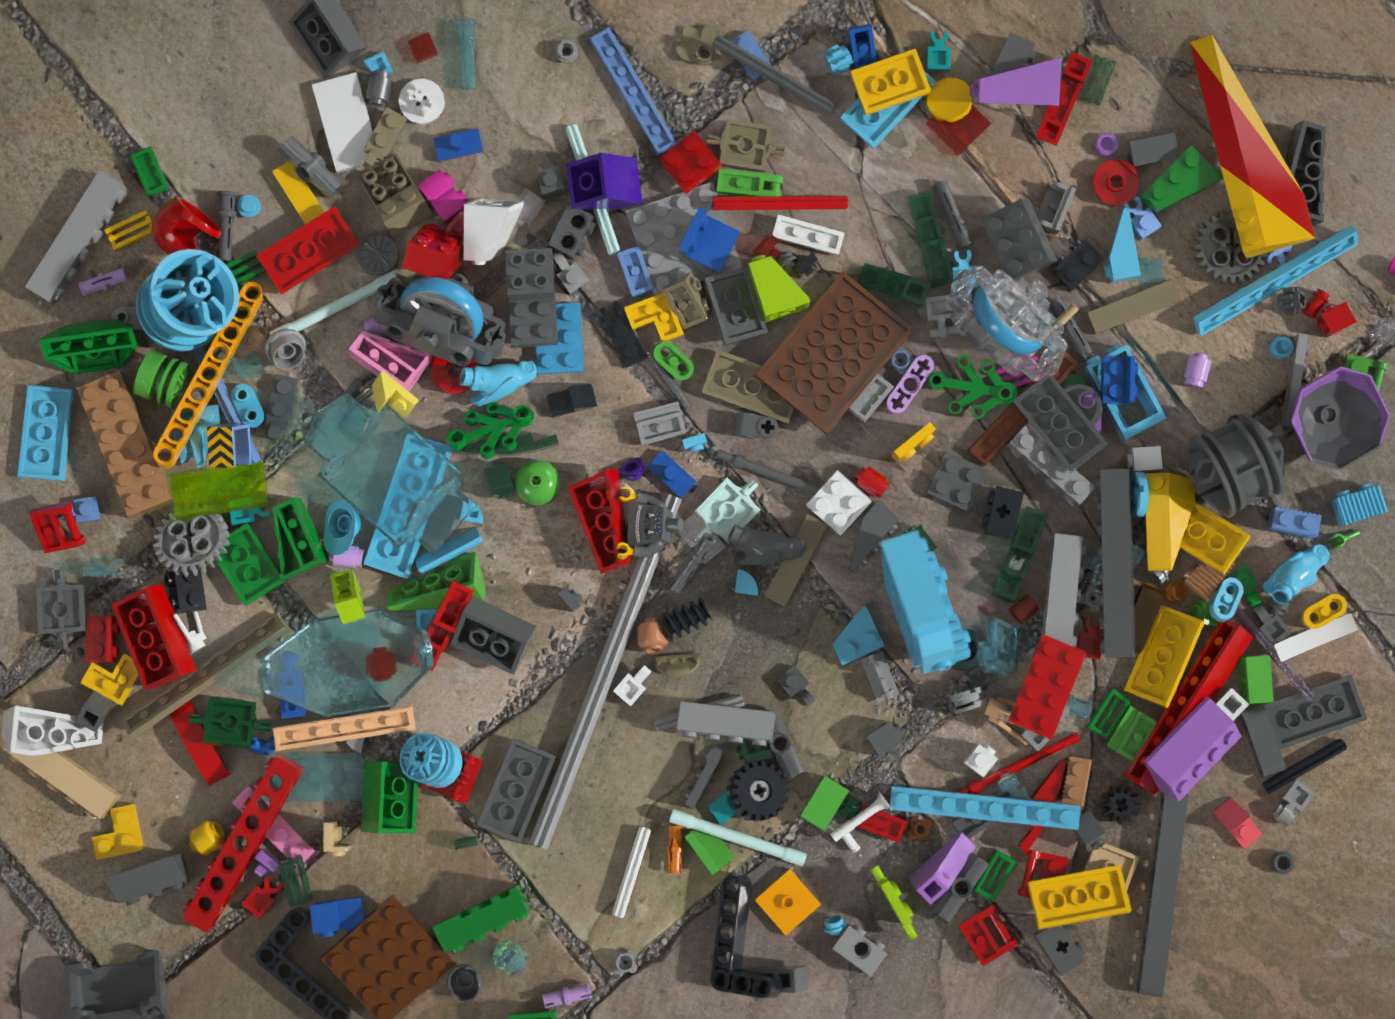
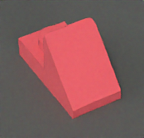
(1237, 822)

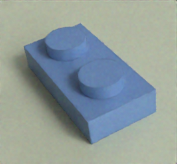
(749, 44)
(635, 271)

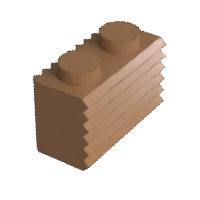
(1203, 580)
(1075, 781)

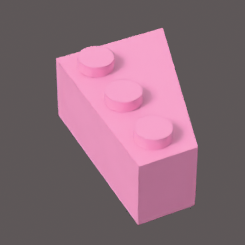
(397, 360)

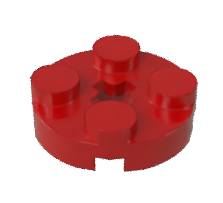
(1115, 169)
(447, 382)

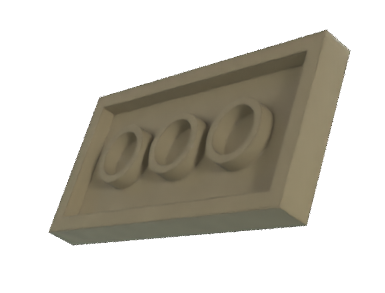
(735, 383)

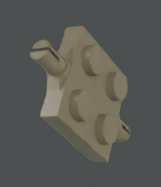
(745, 145)

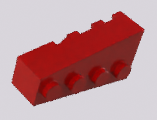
(602, 517)

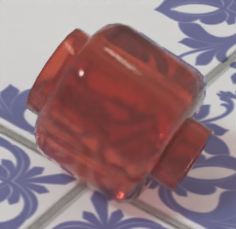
(381, 664)

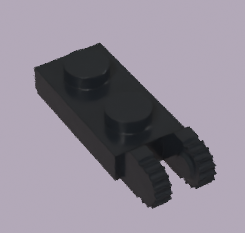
(623, 337)

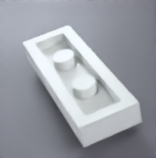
(808, 235)

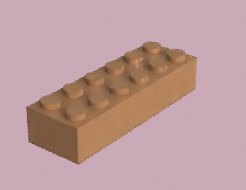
(125, 444)

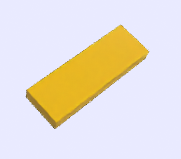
(298, 192)

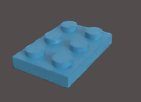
(568, 354)

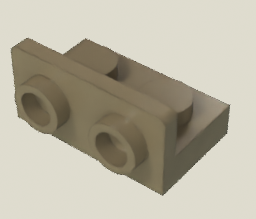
(688, 300)

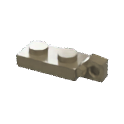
(383, 137)

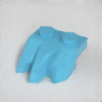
(197, 443)

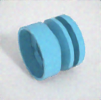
(430, 760)

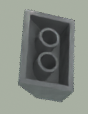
(327, 35)
(149, 879)

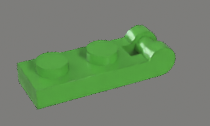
(747, 183)

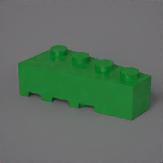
(482, 918)

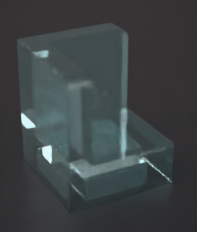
(249, 366)

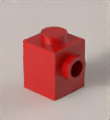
(1335, 319)

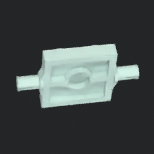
(728, 507)

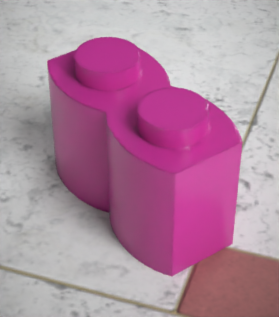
(442, 195)

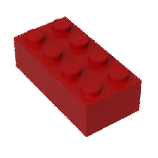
(153, 637)

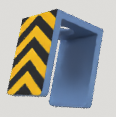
(229, 445)

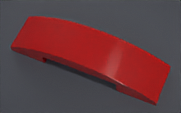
(1070, 86)
(205, 756)

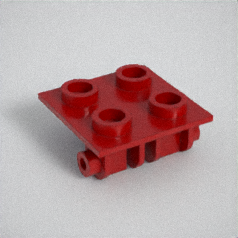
(463, 784)

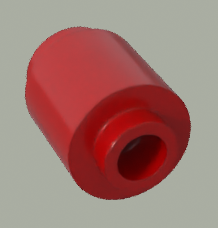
(871, 481)

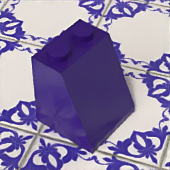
(604, 182)

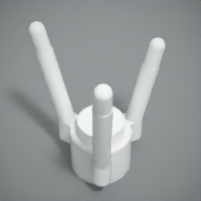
(193, 641)

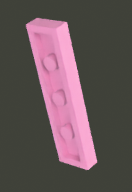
(281, 833)

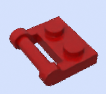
(50, 530)
(1051, 867)
(982, 940)

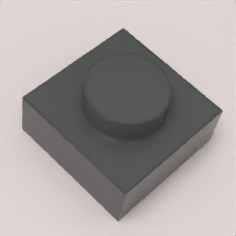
(570, 598)

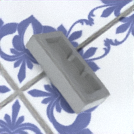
(871, 398)

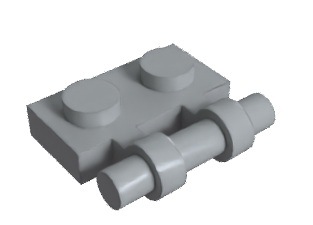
(939, 311)

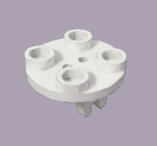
(414, 93)

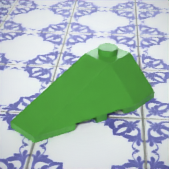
(429, 590)

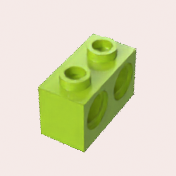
(347, 596)

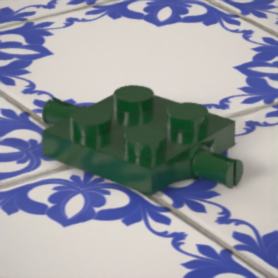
(229, 723)

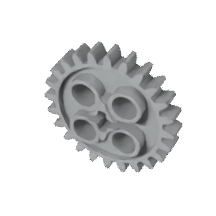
(170, 543)

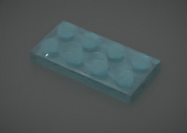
(326, 777)

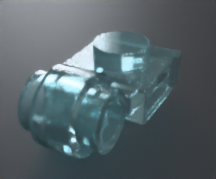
(1009, 783)

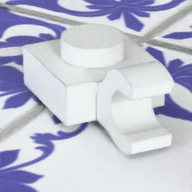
(631, 687)

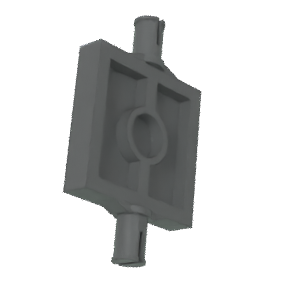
(61, 609)

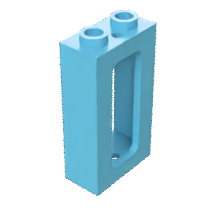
(1145, 396)

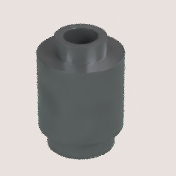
(378, 88)

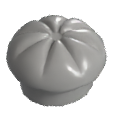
(285, 348)

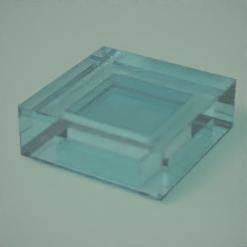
(1150, 271)

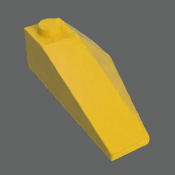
(1167, 517)

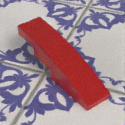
(447, 617)
(1045, 792)

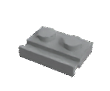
(660, 423)

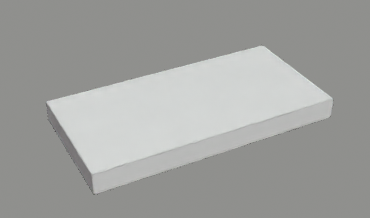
(344, 120)

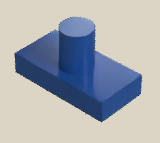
(458, 145)
(671, 474)

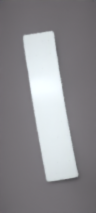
(1315, 637)

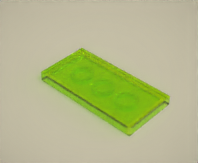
(219, 491)

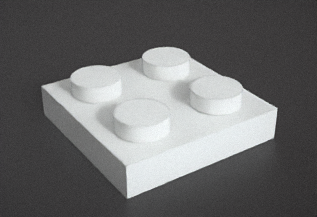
(838, 502)

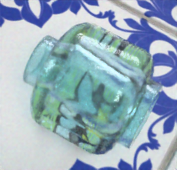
(510, 957)

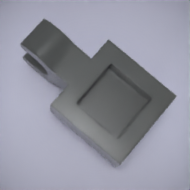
(1272, 627)
(794, 683)

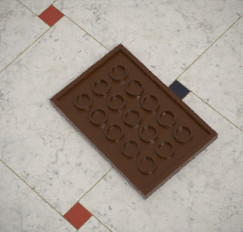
(834, 352)

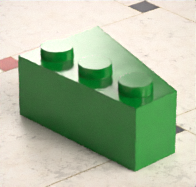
(1183, 179)

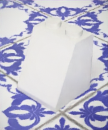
(488, 227)

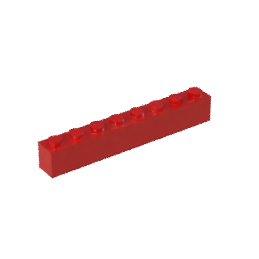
(1202, 680)

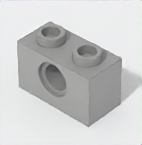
(870, 959)

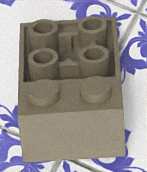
(394, 195)

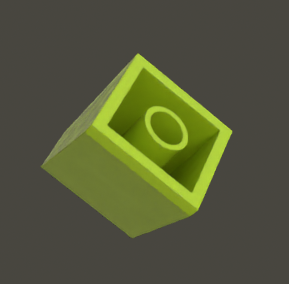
(775, 289)

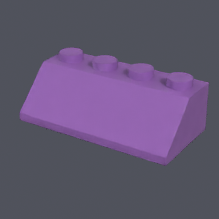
(1192, 749)

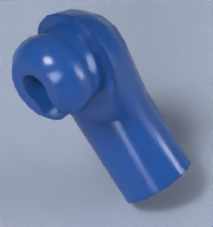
(261, 746)

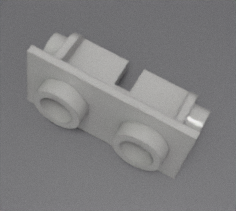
(880, 677)

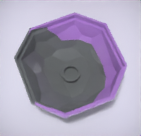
(1339, 417)

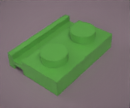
(1131, 733)

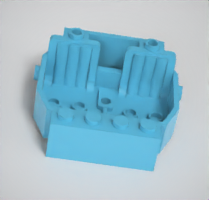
(922, 604)

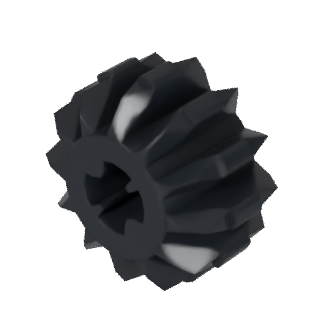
(1112, 807)

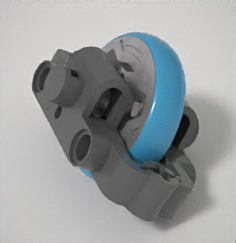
(440, 318)

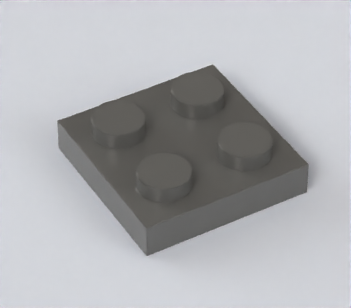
(957, 482)

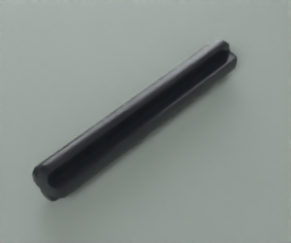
(1304, 766)

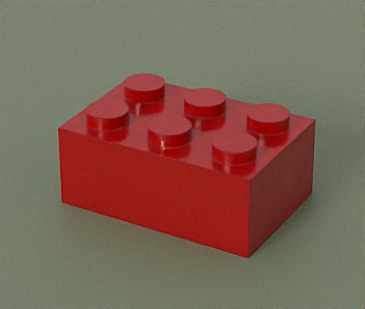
(434, 252)

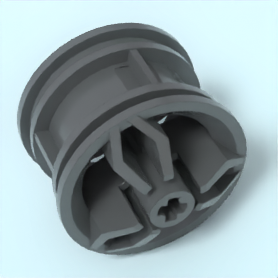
(1236, 465)

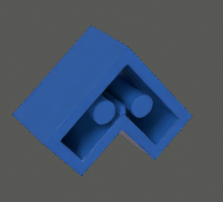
(336, 915)

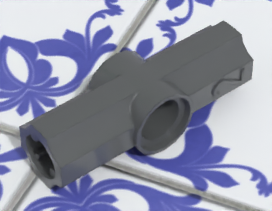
(310, 167)
(786, 758)
(950, 900)

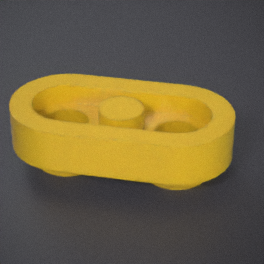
(1323, 611)

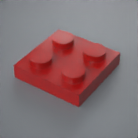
(690, 162)

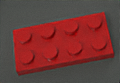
(307, 250)
(1046, 686)

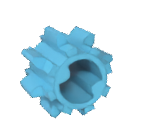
(838, 59)

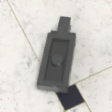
(281, 404)

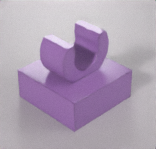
(267, 862)

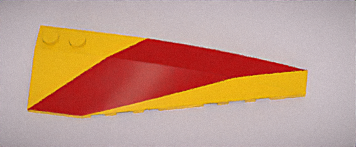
(1259, 184)

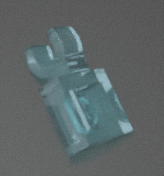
(98, 569)

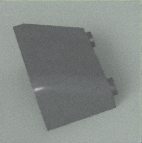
(119, 990)

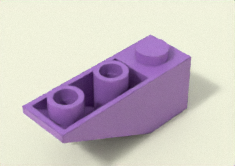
(942, 868)

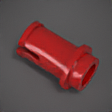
(1316, 303)

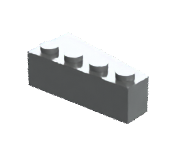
(1306, 165)

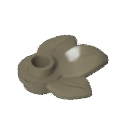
(697, 42)

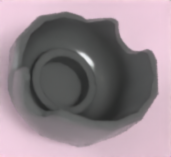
(465, 982)

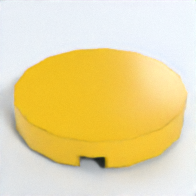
(949, 99)

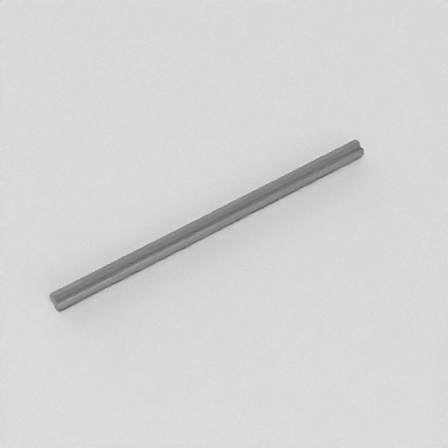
(597, 692)

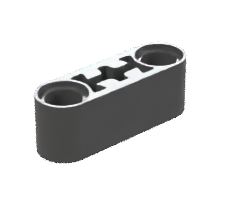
(1262, 741)

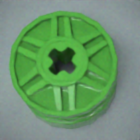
(158, 377)

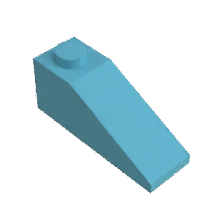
(1122, 258)

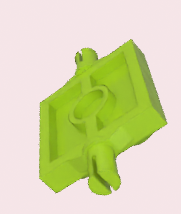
(900, 909)

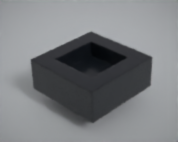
(807, 266)

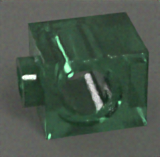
(499, 481)

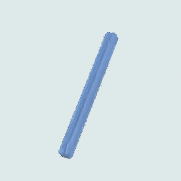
(225, 401)

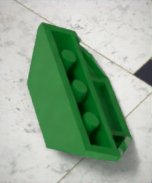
(89, 346)

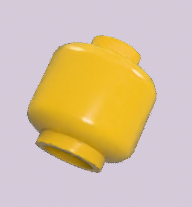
(206, 837)

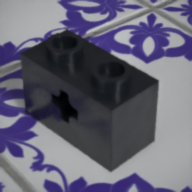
(1011, 501)

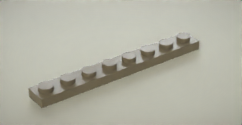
(206, 674)

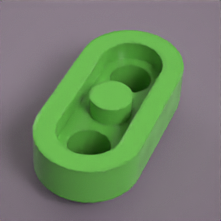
(673, 359)

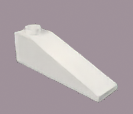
(44, 732)

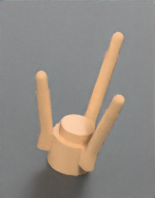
(997, 709)

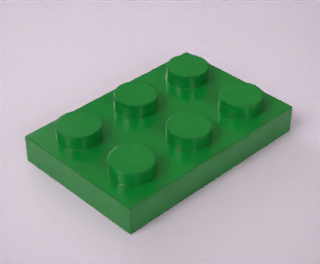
(249, 566)

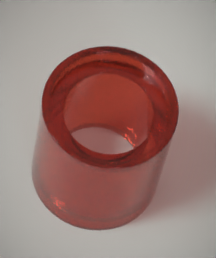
(1024, 609)

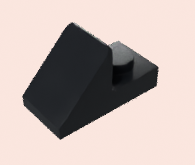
(572, 400)

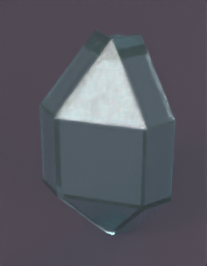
(326, 664)

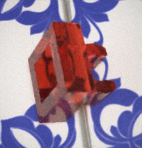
(767, 248)

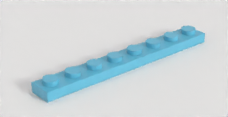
(1276, 280)
(985, 807)

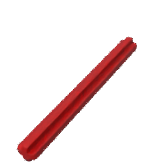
(780, 203)

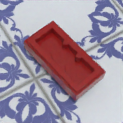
(884, 825)

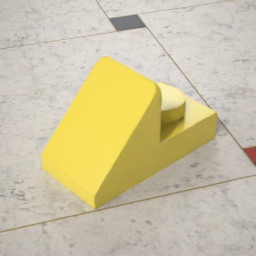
(390, 391)

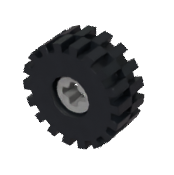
(751, 805)

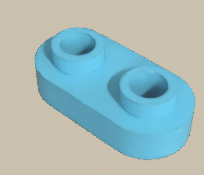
(248, 405)
(1225, 601)

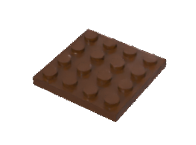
(387, 959)

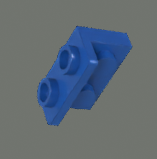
(1118, 380)

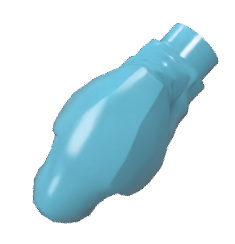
(496, 380)
(1296, 573)

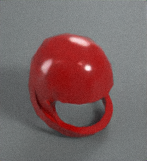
(178, 225)

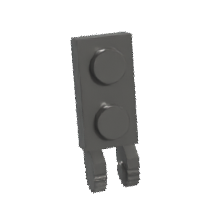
(704, 777)

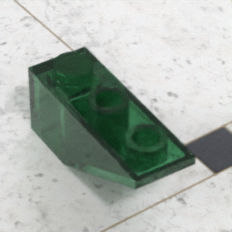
(894, 285)

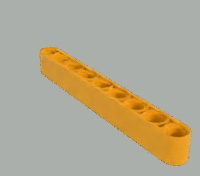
(208, 387)

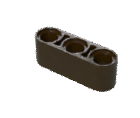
(1145, 611)

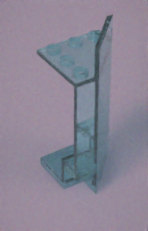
(388, 472)

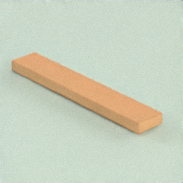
(344, 728)

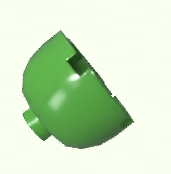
(537, 494)

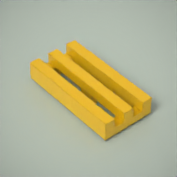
(112, 238)

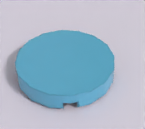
(1139, 494)

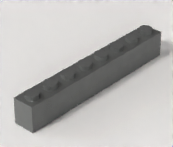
(1117, 563)

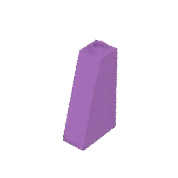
(1027, 84)

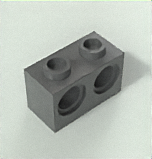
(567, 230)

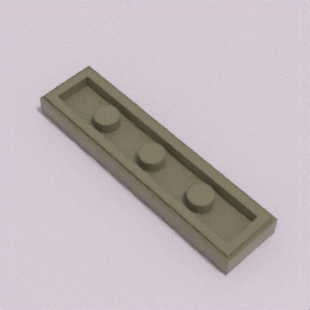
(1133, 306)
(791, 570)

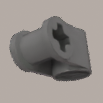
(750, 426)

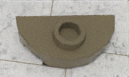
(677, 664)

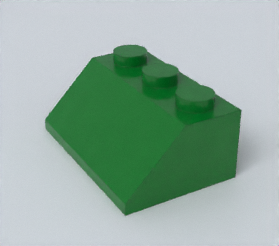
(388, 799)

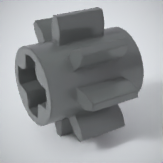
(1291, 301)

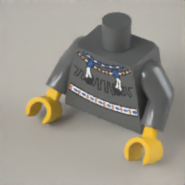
(648, 526)

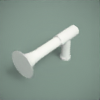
(843, 830)

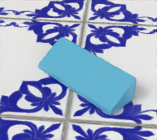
(449, 550)

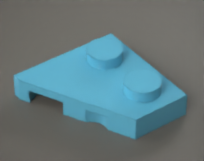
(857, 638)

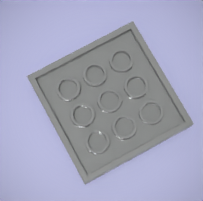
(661, 228)

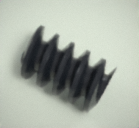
(686, 619)

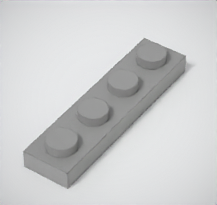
(1296, 372)

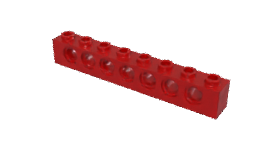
(196, 912)

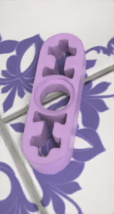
(895, 395)

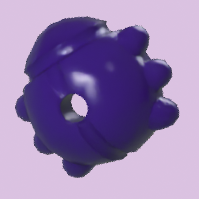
(632, 469)

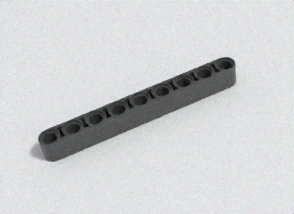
(1162, 895)

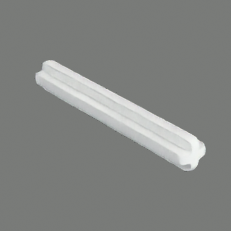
(631, 872)

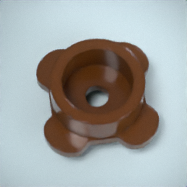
(924, 834)

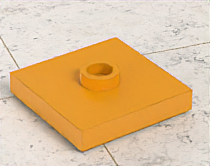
(787, 902)

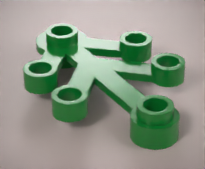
(976, 388)
(493, 427)

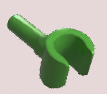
(1340, 539)

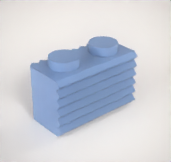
(1293, 522)

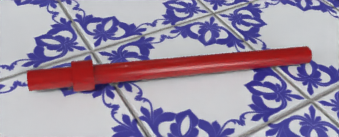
(975, 787)

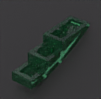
(930, 238)
(525, 445)
(1019, 555)

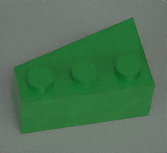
(297, 540)

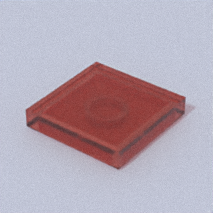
(960, 133)

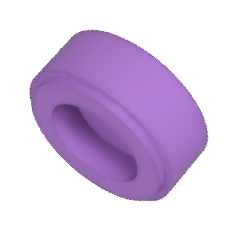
(1106, 144)

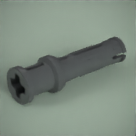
(226, 214)

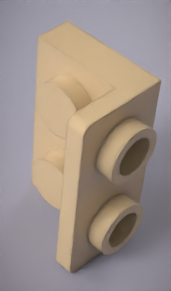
(332, 835)

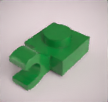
(1248, 582)

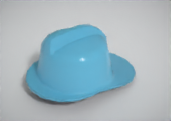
(341, 527)

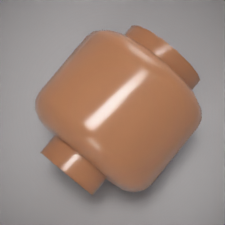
(652, 636)

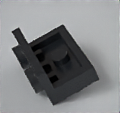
(185, 593)

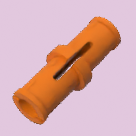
(675, 849)

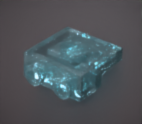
(1000, 650)

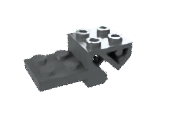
(531, 297)

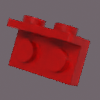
(101, 639)

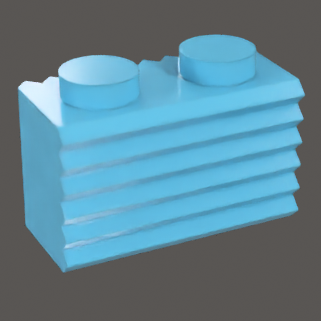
(1358, 505)

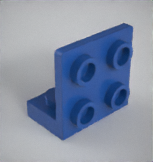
(708, 241)

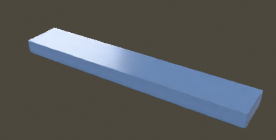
(633, 91)

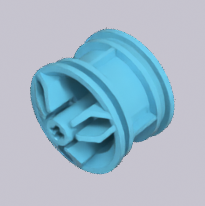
(165, 303)

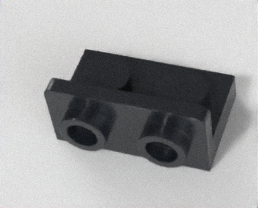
(1078, 264)

